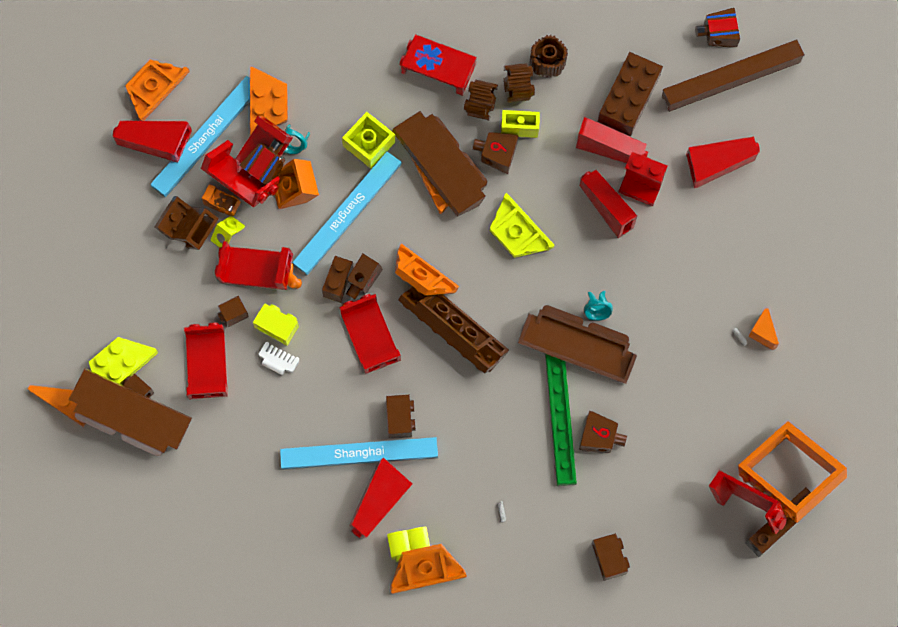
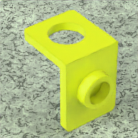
(227, 228)

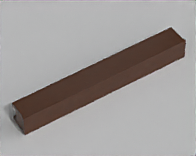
(733, 75)

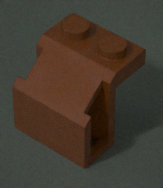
(186, 223)

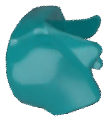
(292, 149)
(599, 308)

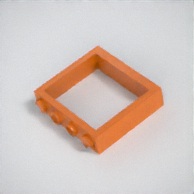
(810, 448)

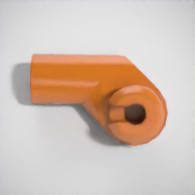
(293, 282)

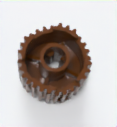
(540, 59)
(518, 82)
(481, 99)

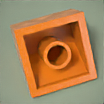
(296, 184)

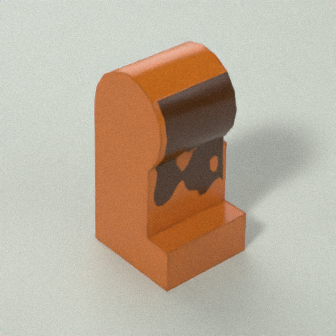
(220, 201)

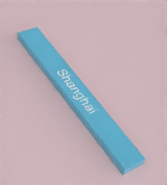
(204, 138)
(346, 213)
(358, 453)

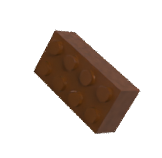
(630, 94)

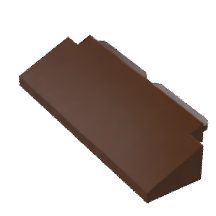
(442, 161)
(569, 340)
(123, 410)

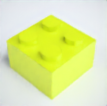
(368, 140)

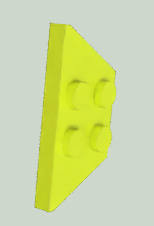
(518, 231)
(121, 359)

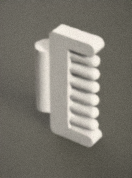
(274, 362)

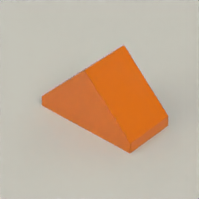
(764, 331)

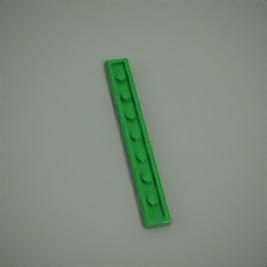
(560, 421)

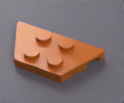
(153, 85)
(267, 98)
(421, 274)
(425, 568)

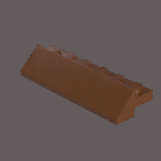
(456, 328)

